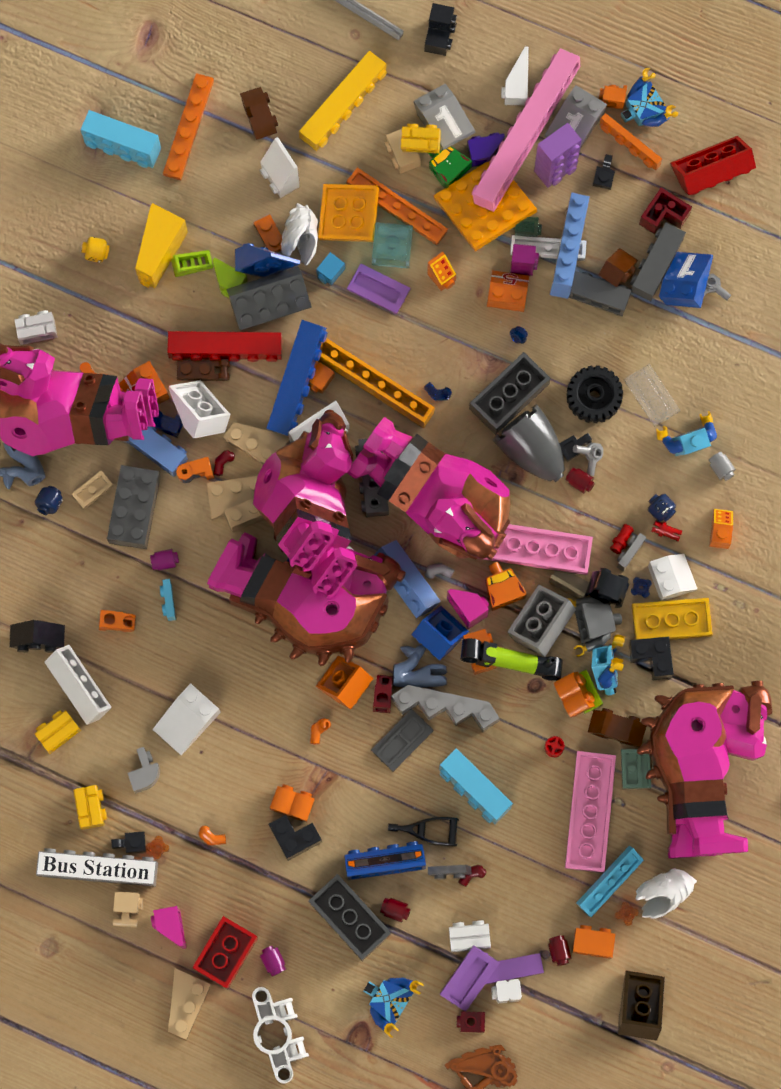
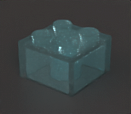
(392, 245)

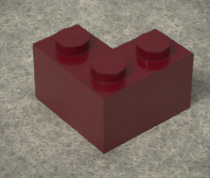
(665, 207)

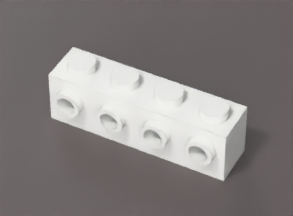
(77, 684)

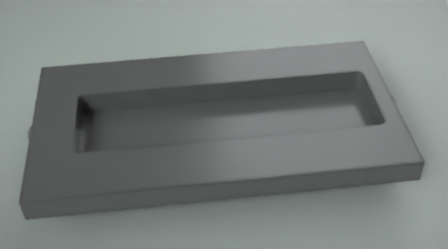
(402, 740)

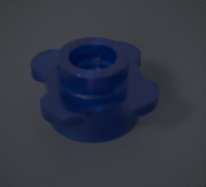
(641, 582)

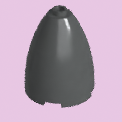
(533, 445)

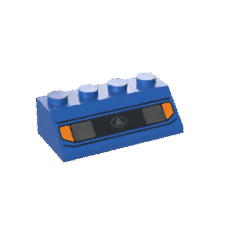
(385, 861)

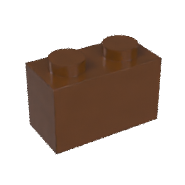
(618, 268)

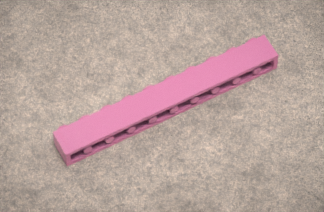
(526, 130)

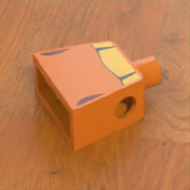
(503, 587)

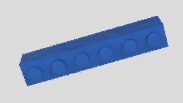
(297, 377)

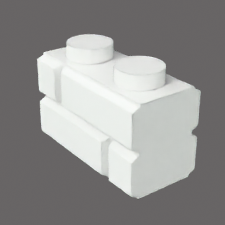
(35, 327)
(464, 937)
(506, 991)

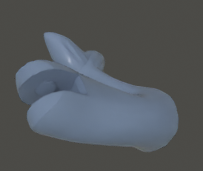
(31, 473)
(425, 677)

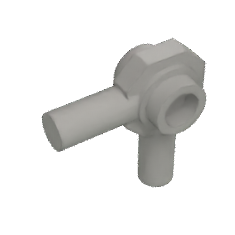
(714, 285)
(593, 453)

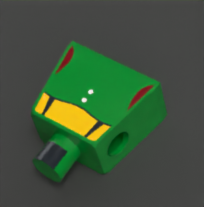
(449, 165)

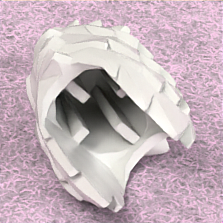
(300, 232)
(665, 892)

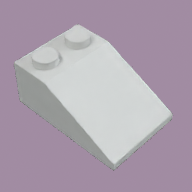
(279, 169)
(199, 409)
(186, 719)

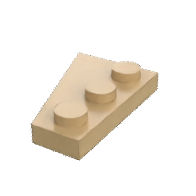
(255, 441)
(229, 494)
(186, 1002)

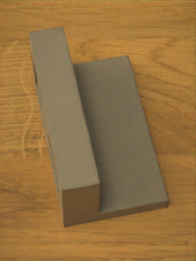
(569, 583)

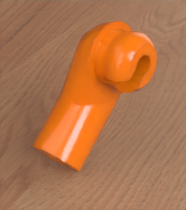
(209, 838)

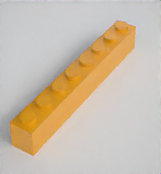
(376, 383)

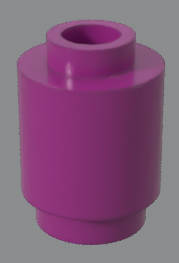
(164, 559)
(273, 960)

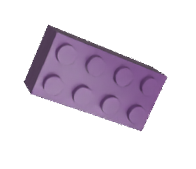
(557, 155)

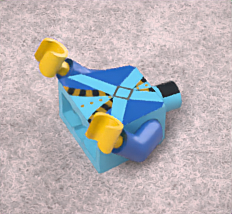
(646, 105)
(689, 441)
(606, 665)
(390, 1001)

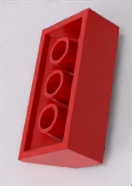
(714, 165)

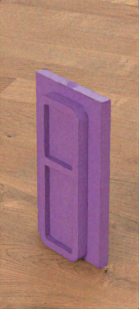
(378, 289)
(469, 978)

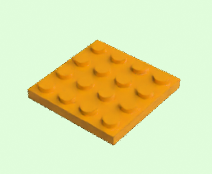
(475, 222)

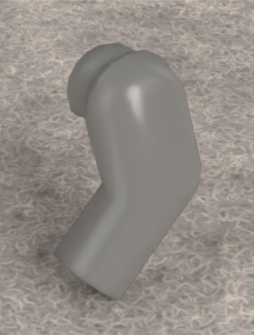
(438, 568)

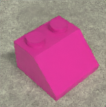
(468, 606)
(169, 924)

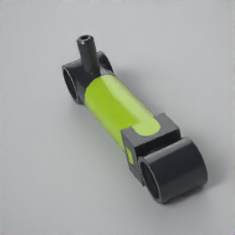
(489, 654)

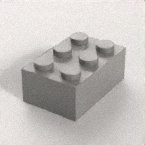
(541, 620)

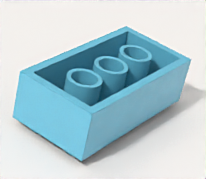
(120, 139)
(475, 786)

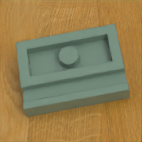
(634, 769)

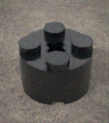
(608, 587)

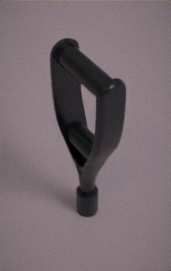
(421, 830)

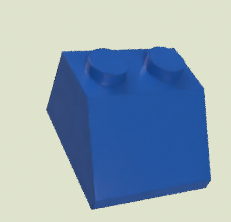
(439, 632)

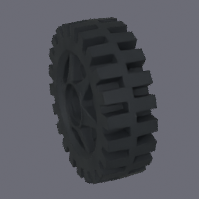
(596, 380)

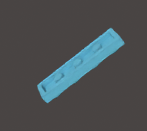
(610, 881)

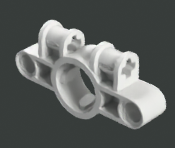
(267, 1013)

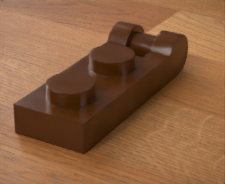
(202, 370)

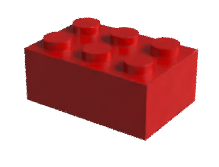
(225, 952)

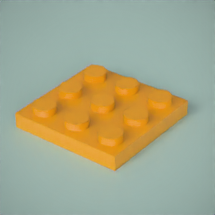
(348, 212)

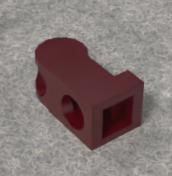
(383, 694)

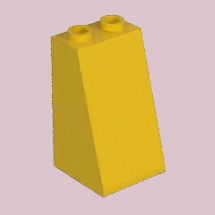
(160, 241)

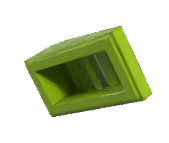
(185, 270)

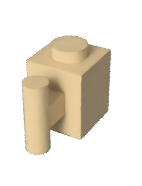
(127, 904)

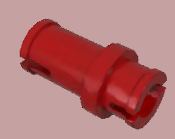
(665, 530)
(620, 541)

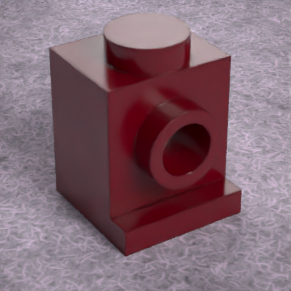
(479, 1025)

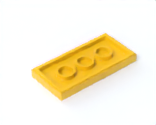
(672, 619)

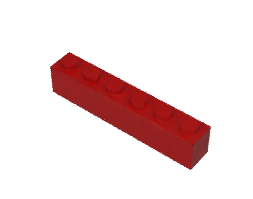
(225, 345)

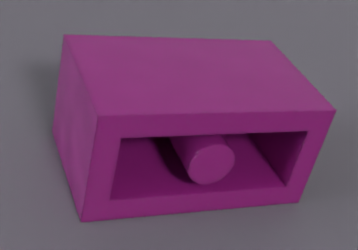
(524, 259)

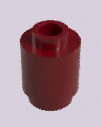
(580, 480)
(395, 909)
(559, 950)

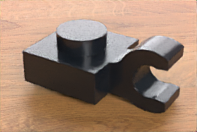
(604, 175)
(567, 445)
(133, 842)

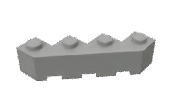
(436, 702)

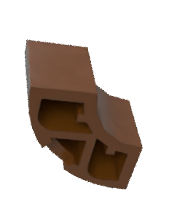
(258, 113)
(612, 726)

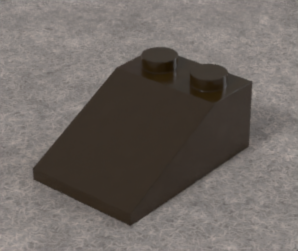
(641, 1005)

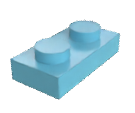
(167, 592)

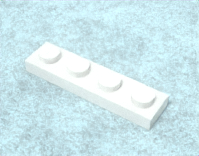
(546, 246)

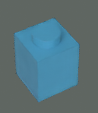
(330, 269)

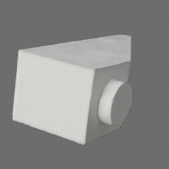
(516, 84)

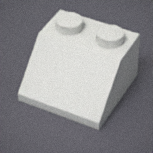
(672, 576)

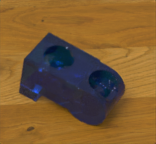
(168, 424)

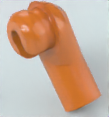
(317, 729)

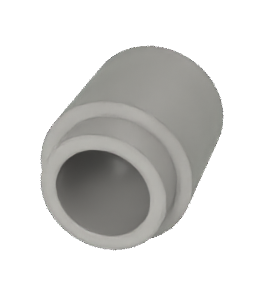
(722, 466)

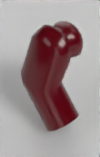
(225, 456)
(476, 871)

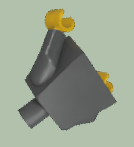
(594, 622)

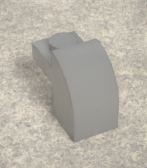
(148, 775)

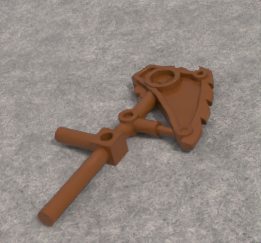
(485, 1063)

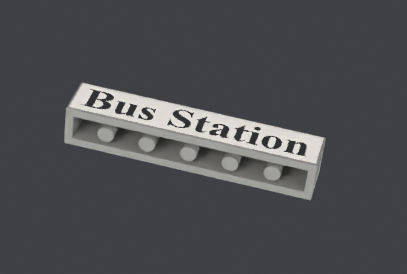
(97, 868)

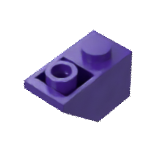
(484, 148)

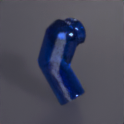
(438, 395)

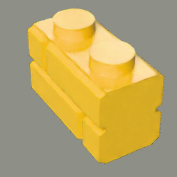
(420, 139)
(57, 731)
(89, 807)

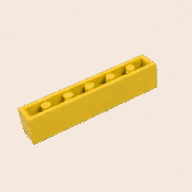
(342, 101)

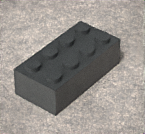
(269, 298)
(509, 393)
(133, 507)
(349, 917)

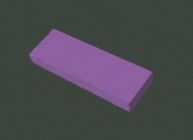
(517, 968)

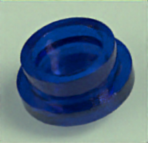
(519, 335)

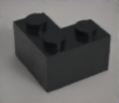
(441, 25)
(37, 636)
(655, 651)
(294, 842)

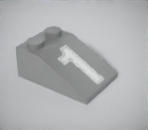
(580, 111)
(445, 112)

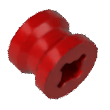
(556, 743)

